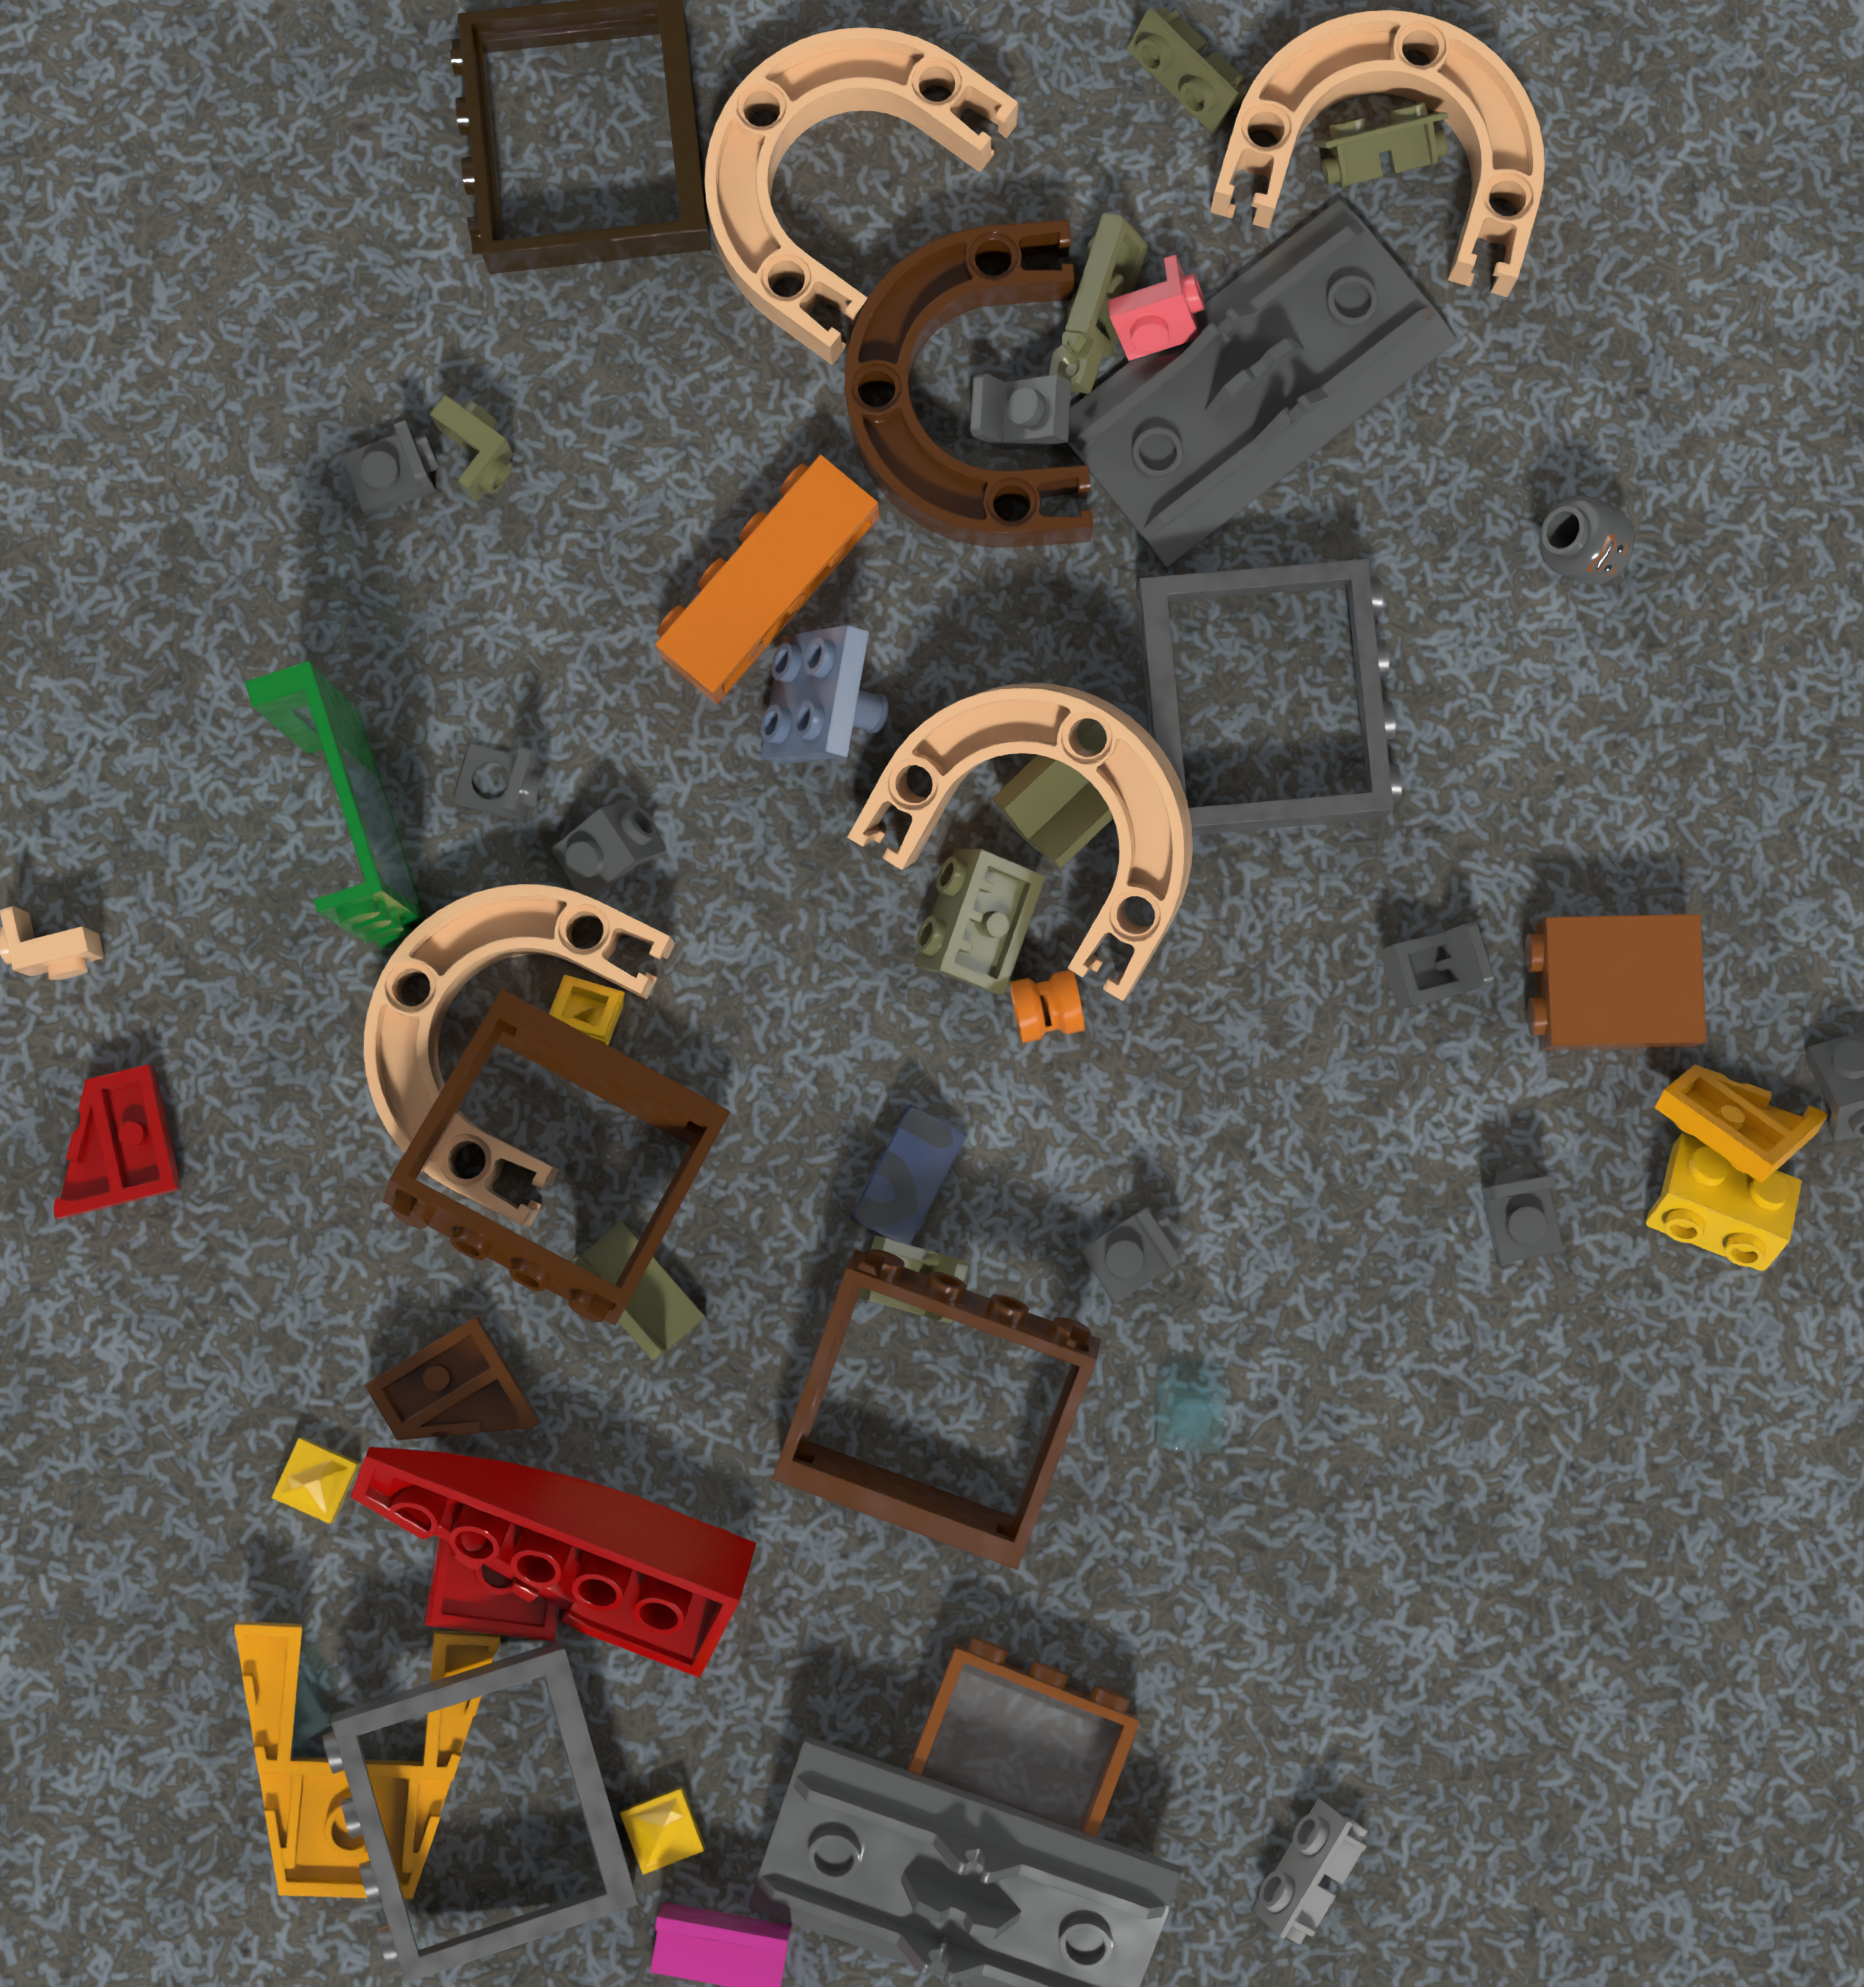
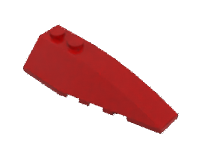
(597, 1553)

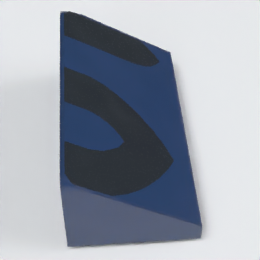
(908, 1176)

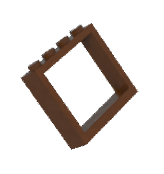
(597, 1070)
(900, 1498)

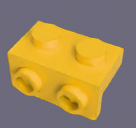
(1723, 1208)

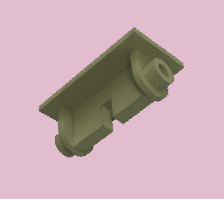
(1171, 52)
(1406, 136)

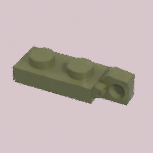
(1110, 271)

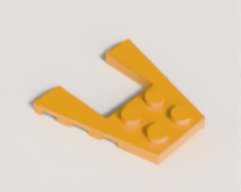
(303, 1795)

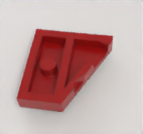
(120, 1145)

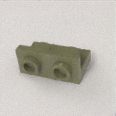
(978, 919)

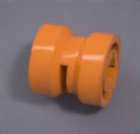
(1047, 1006)

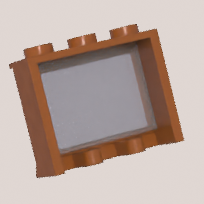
(1025, 1737)

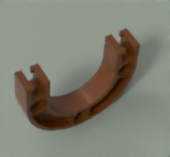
(884, 345)

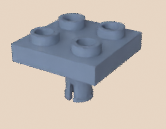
(819, 696)

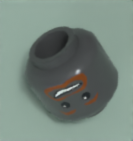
(1586, 540)

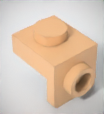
(59, 953)

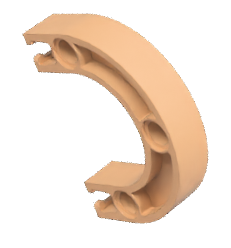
(1366, 56)
(804, 86)
(1128, 773)
(450, 951)

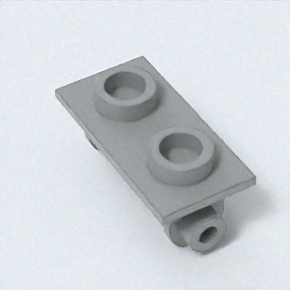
(1291, 1895)

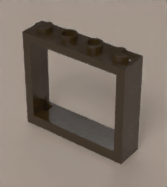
(569, 24)

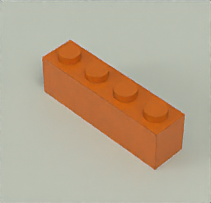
(767, 578)

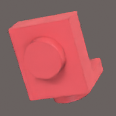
(1158, 314)

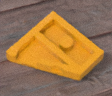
(1738, 1120)

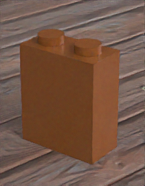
(1617, 982)

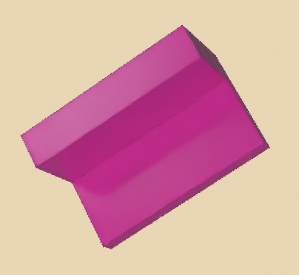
(719, 1947)

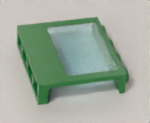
(321, 718)

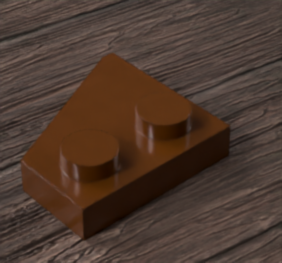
(453, 1389)

